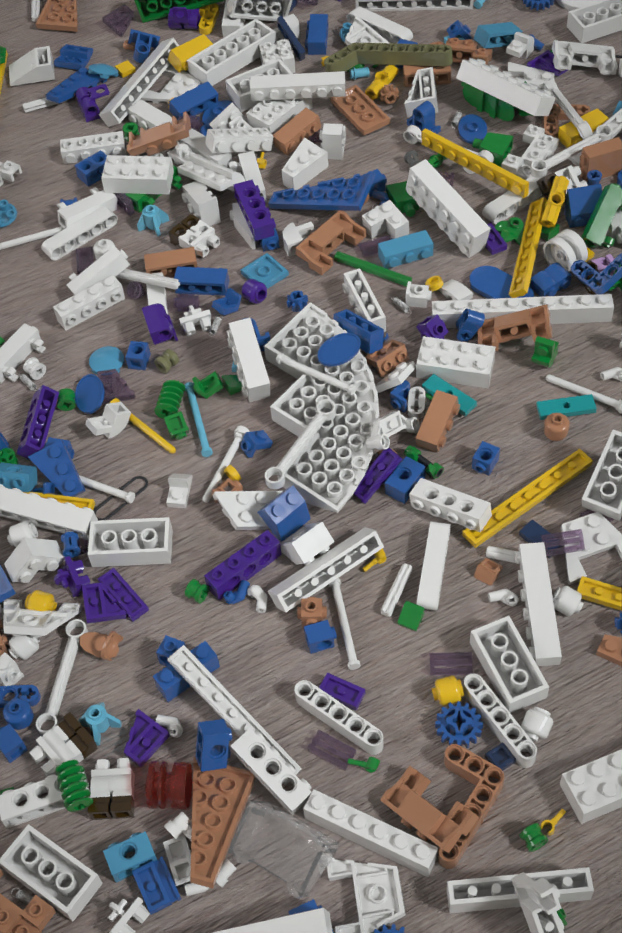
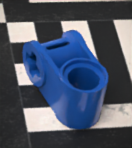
(469, 324)

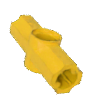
(381, 78)
(558, 194)

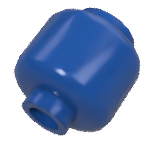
(18, 713)

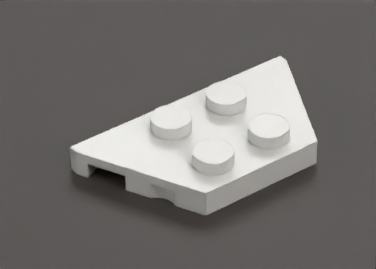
(363, 33)
(243, 506)

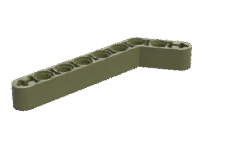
(389, 54)

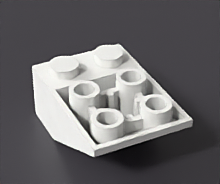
(32, 67)

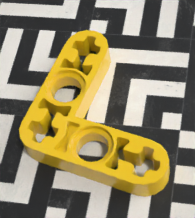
(210, 11)

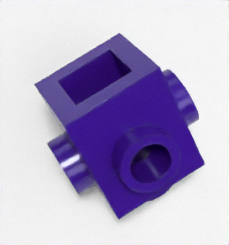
(432, 327)

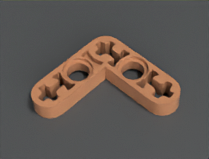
(558, 114)

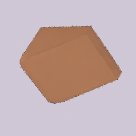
(488, 571)

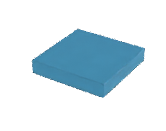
(265, 270)

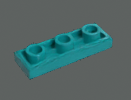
(435, 383)
(568, 406)

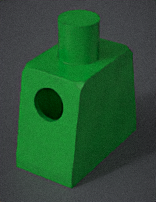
(498, 144)
(401, 199)

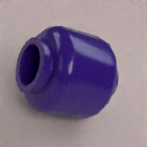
(254, 291)

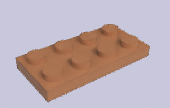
(360, 110)

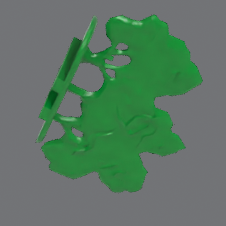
(490, 104)

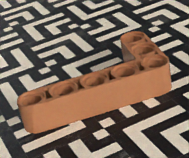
(483, 787)

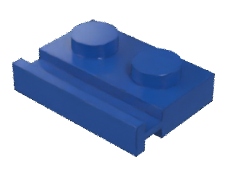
(156, 885)

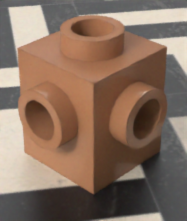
(311, 611)

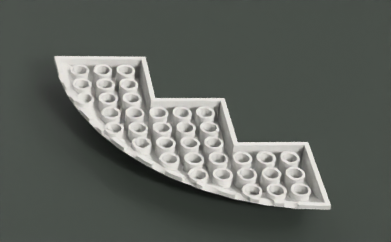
(338, 453)

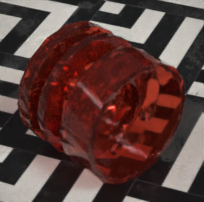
(166, 785)

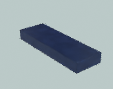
(288, 34)

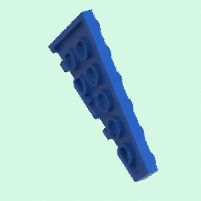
(327, 195)

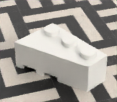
(422, 90)
(304, 164)
(201, 203)

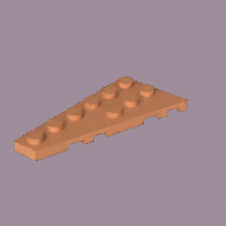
(59, 16)
(216, 811)

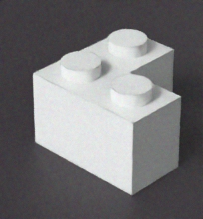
(333, 140)
(385, 218)
(31, 556)

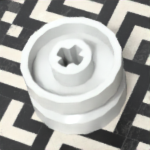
(565, 249)

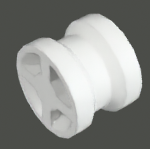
(34, 368)

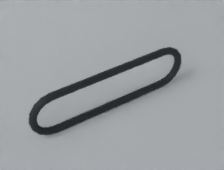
(115, 511)

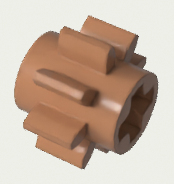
(389, 94)

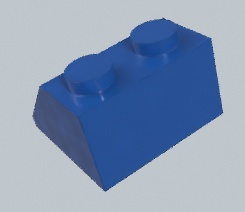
(580, 204)
(285, 513)

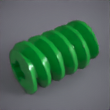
(169, 398)
(73, 786)

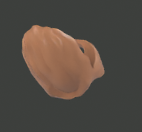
(101, 645)

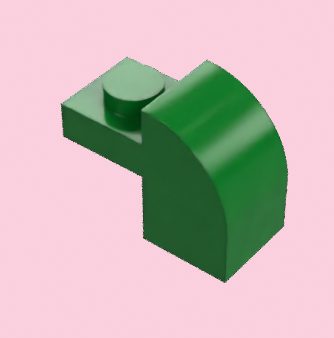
(544, 351)

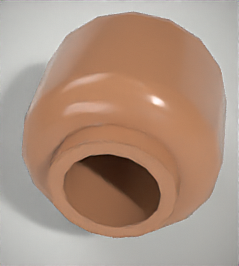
(556, 426)

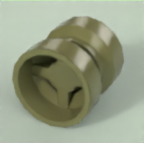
(166, 361)

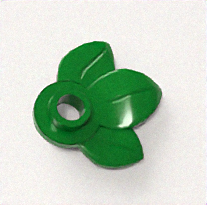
(510, 231)

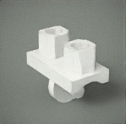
(180, 153)
(195, 317)
(136, 910)

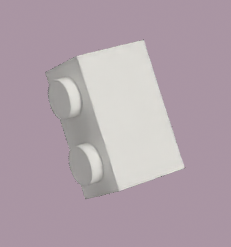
(307, 543)

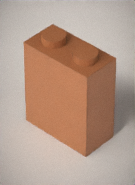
(602, 157)

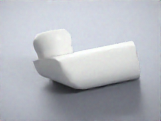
(615, 373)
(503, 595)
(261, 597)
(172, 723)

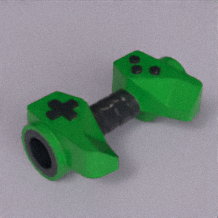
(433, 470)

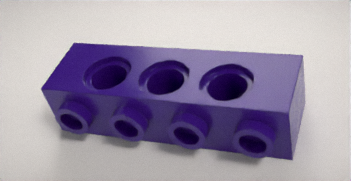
(254, 209)
(38, 421)
(243, 564)

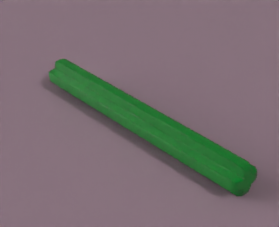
(372, 268)

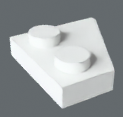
(226, 116)
(396, 377)

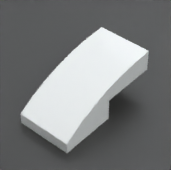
(455, 290)
(179, 859)

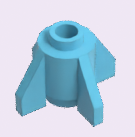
(152, 218)
(98, 720)

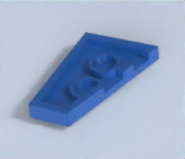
(59, 468)

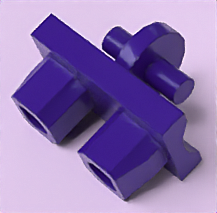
(69, 576)

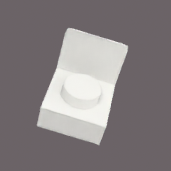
(179, 490)

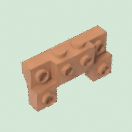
(467, 49)
(159, 137)
(327, 238)
(516, 325)
(431, 823)
(30, 920)

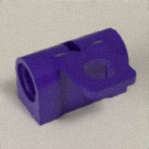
(183, 18)
(86, 101)
(159, 323)

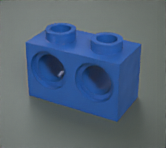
(91, 168)

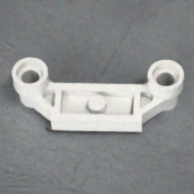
(389, 425)
(179, 826)

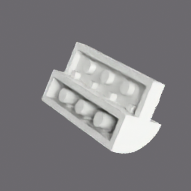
(210, 173)

